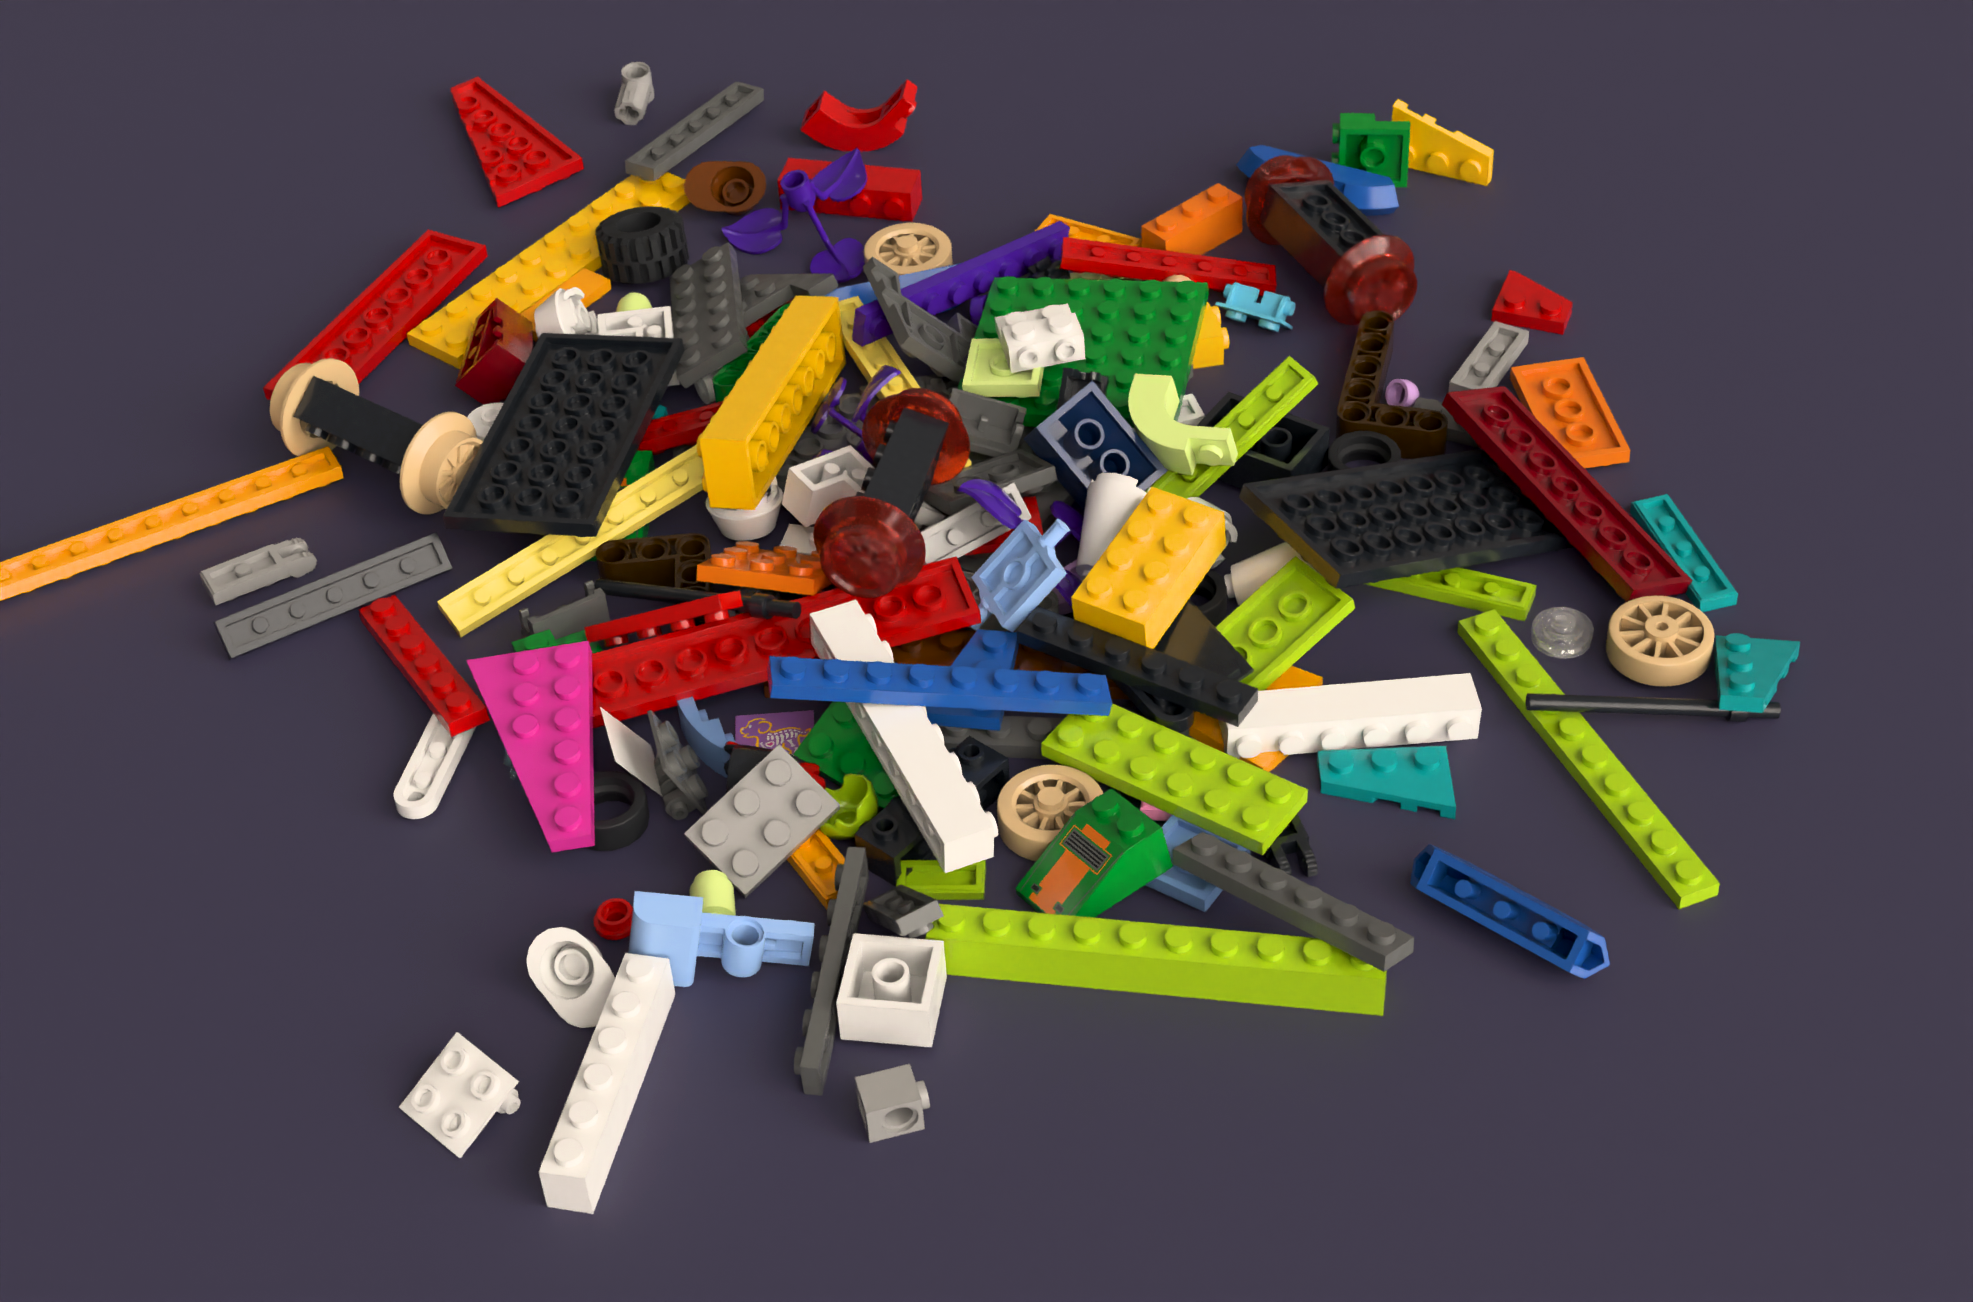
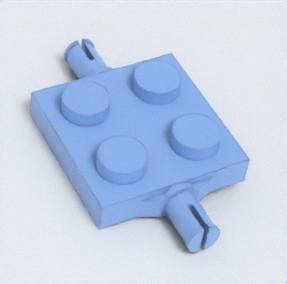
(1019, 574)

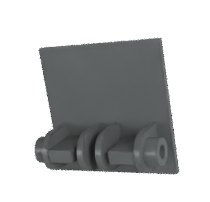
(677, 772)

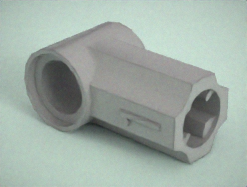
(634, 93)

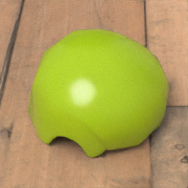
(857, 805)

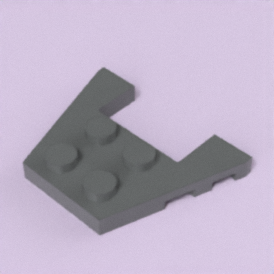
(768, 291)
(919, 332)

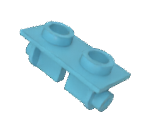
(1270, 312)

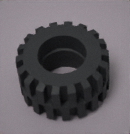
(642, 244)

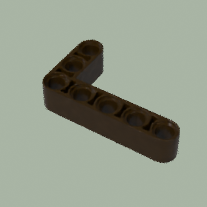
(1414, 430)
(657, 561)

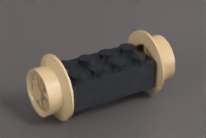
(322, 408)

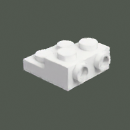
(1040, 337)

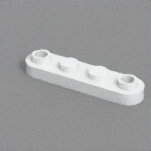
(429, 770)

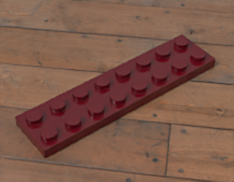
(1566, 493)

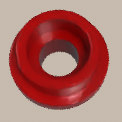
(613, 919)

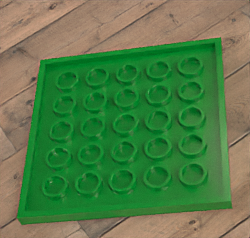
(1125, 329)

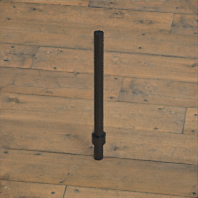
(759, 605)
(1642, 705)

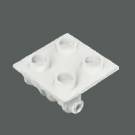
(461, 1095)

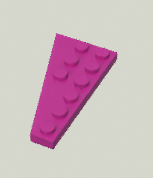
(546, 724)

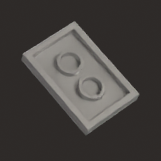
(762, 820)

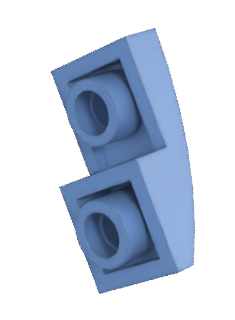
(704, 735)

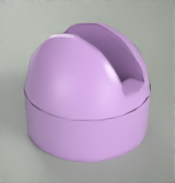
(1401, 393)

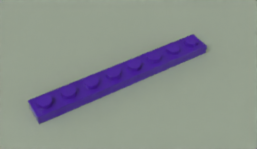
(965, 280)

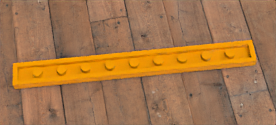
(167, 522)

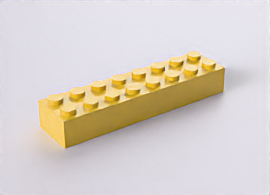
(772, 403)

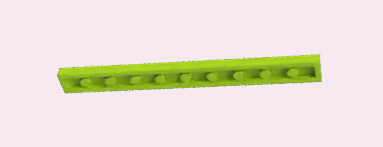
(1591, 763)

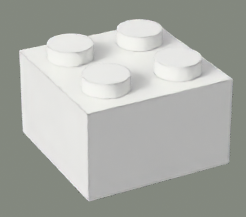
(891, 990)

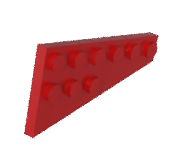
(510, 145)

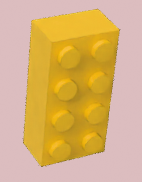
(1151, 568)

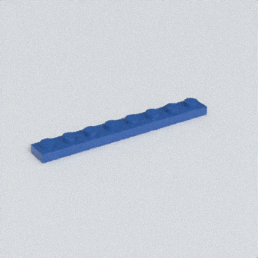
(938, 686)

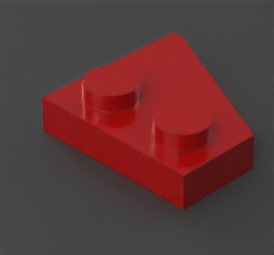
(1531, 305)

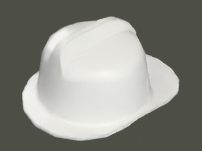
(570, 975)

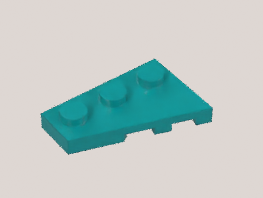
(1750, 670)
(1394, 774)

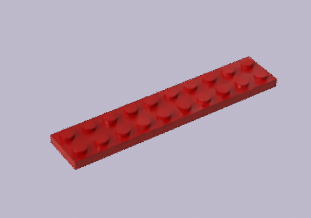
(737, 649)

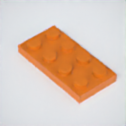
(1572, 410)

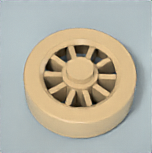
(909, 248)
(1659, 641)
(1039, 804)

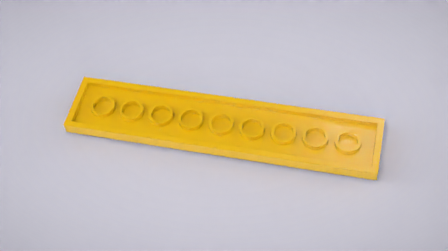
(541, 266)

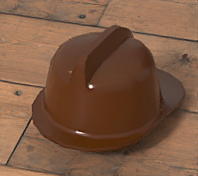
(725, 186)

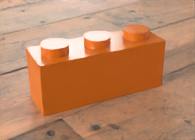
(1196, 223)

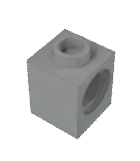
(891, 1102)

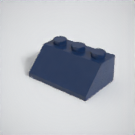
(1091, 439)

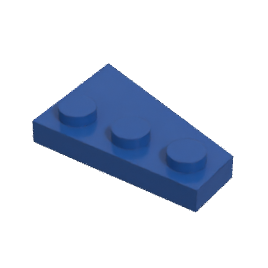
(984, 650)

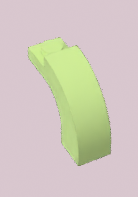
(1176, 445)

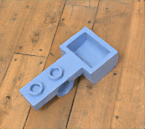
(679, 931)

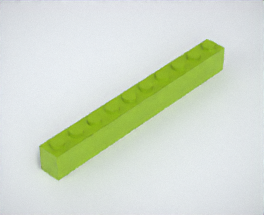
(1157, 959)

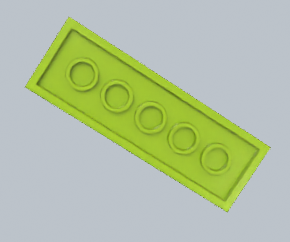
(1178, 775)

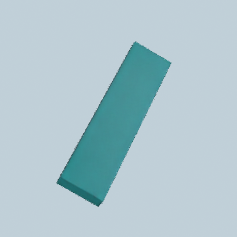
(1672, 532)

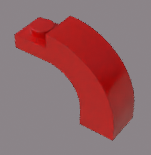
(852, 128)

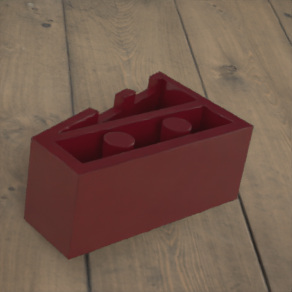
(495, 353)

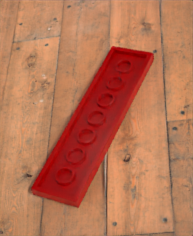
(392, 304)

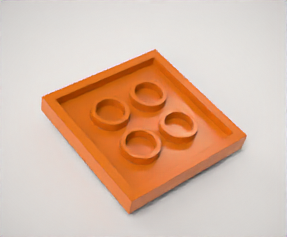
(765, 569)

